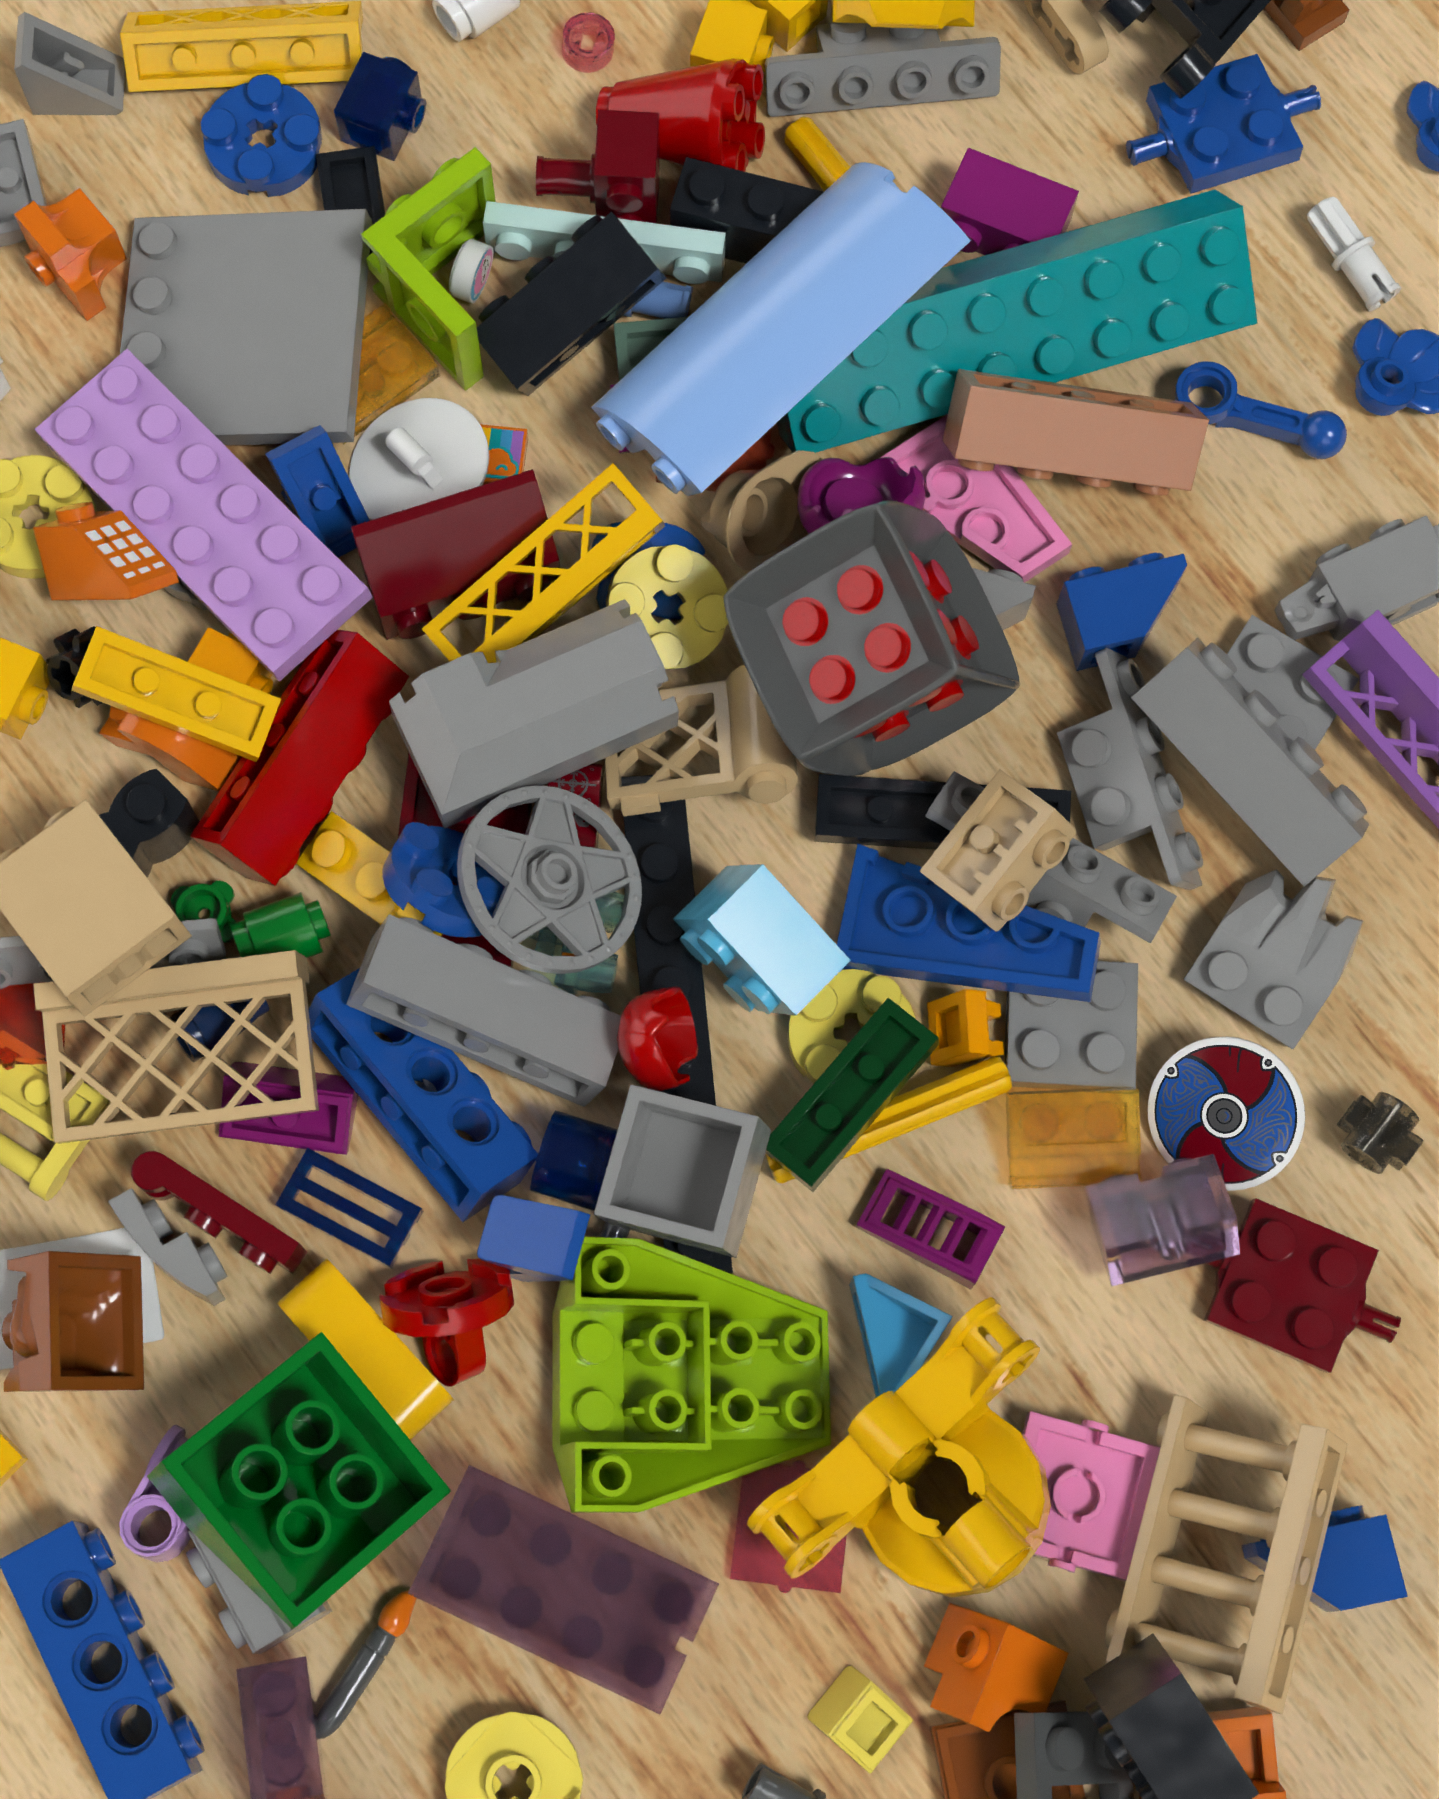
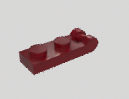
(215, 1211)

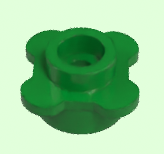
(215, 897)

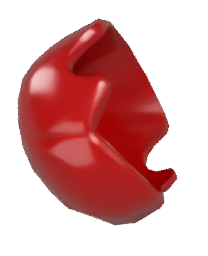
(657, 1038)

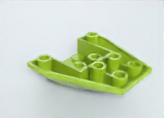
(678, 1377)

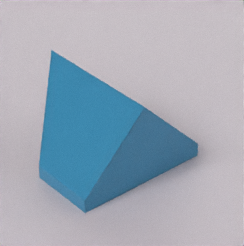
(894, 1331)

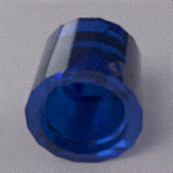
(573, 1160)

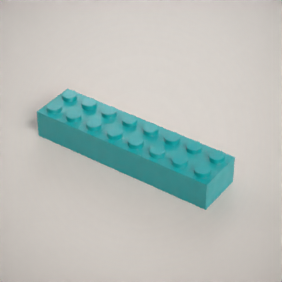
(1041, 316)

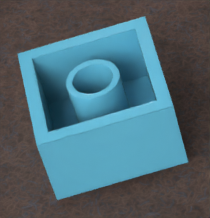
(760, 941)

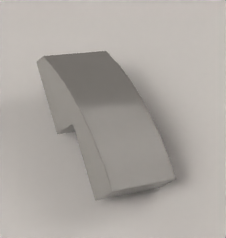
(180, 1258)

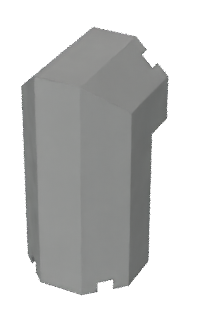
(534, 710)

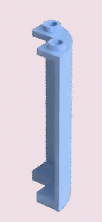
(778, 327)

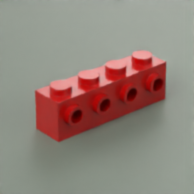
(309, 751)

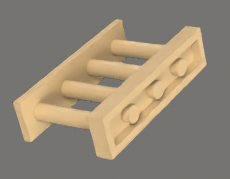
(1292, 1533)

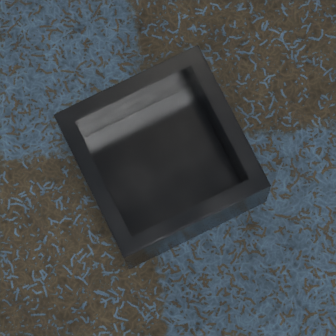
(1162, 1729)

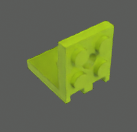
(419, 239)

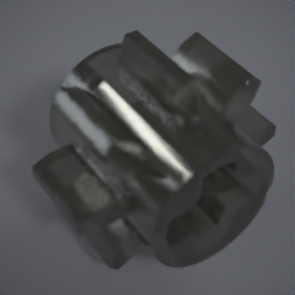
(1380, 1132)

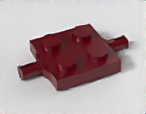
(1296, 1287)

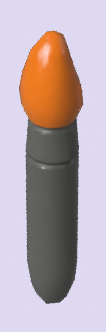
(391, 1624)

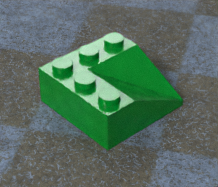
(300, 1482)

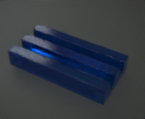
(397, 1235)

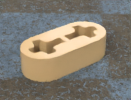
(1071, 32)

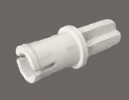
(1352, 253)

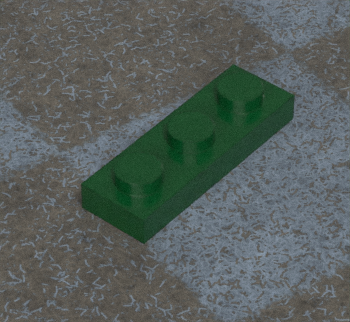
(850, 1094)

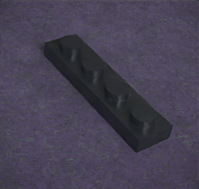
(891, 811)

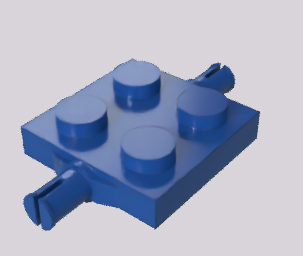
(1225, 125)

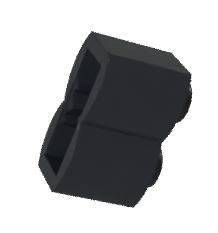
(151, 819)

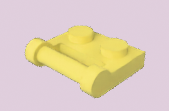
(27, 1099)

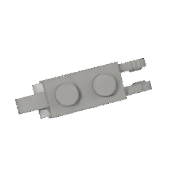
(1387, 574)

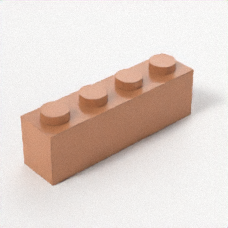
(1074, 432)

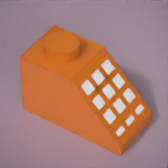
(99, 556)

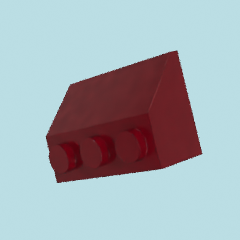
(440, 548)

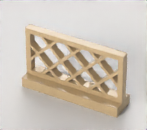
(187, 989)

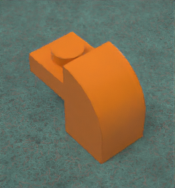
(183, 755)

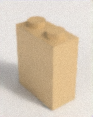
(86, 908)

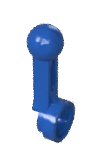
(1318, 433)

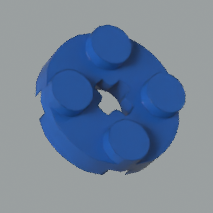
(256, 107)
(422, 873)

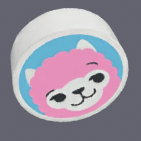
(471, 270)

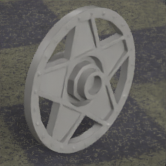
(549, 879)

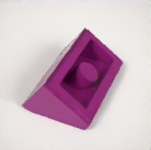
(318, 1130)

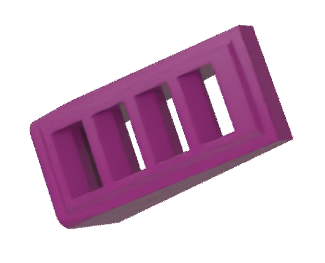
(986, 1229)

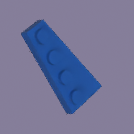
(914, 930)

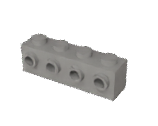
(1253, 761)
(487, 1010)

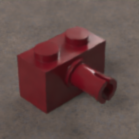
(621, 173)

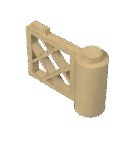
(747, 747)

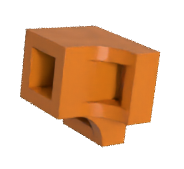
(72, 248)
(990, 1668)

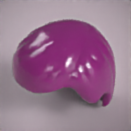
(838, 487)

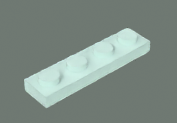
(538, 232)

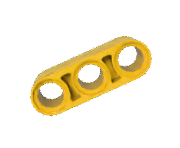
(375, 1353)

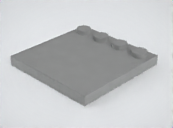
(253, 318)

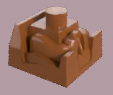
(76, 1323)

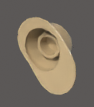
(758, 510)

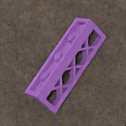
(1402, 686)

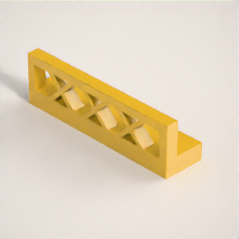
(239, 43)
(565, 590)

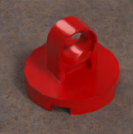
(448, 1313)

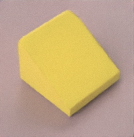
(859, 1718)

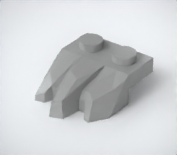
(1276, 956)

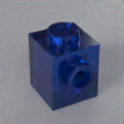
(380, 105)

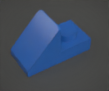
(318, 489)
(533, 1239)

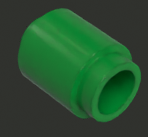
(281, 928)

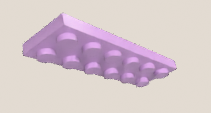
(205, 514)

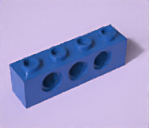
(422, 1120)
(38, 1581)

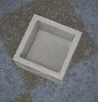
(683, 1170)

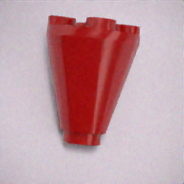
(702, 111)

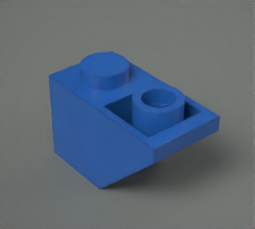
(1116, 606)
(1355, 1563)

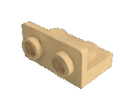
(999, 851)

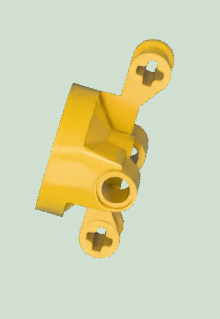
(890, 1443)

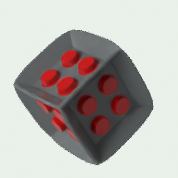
(870, 639)

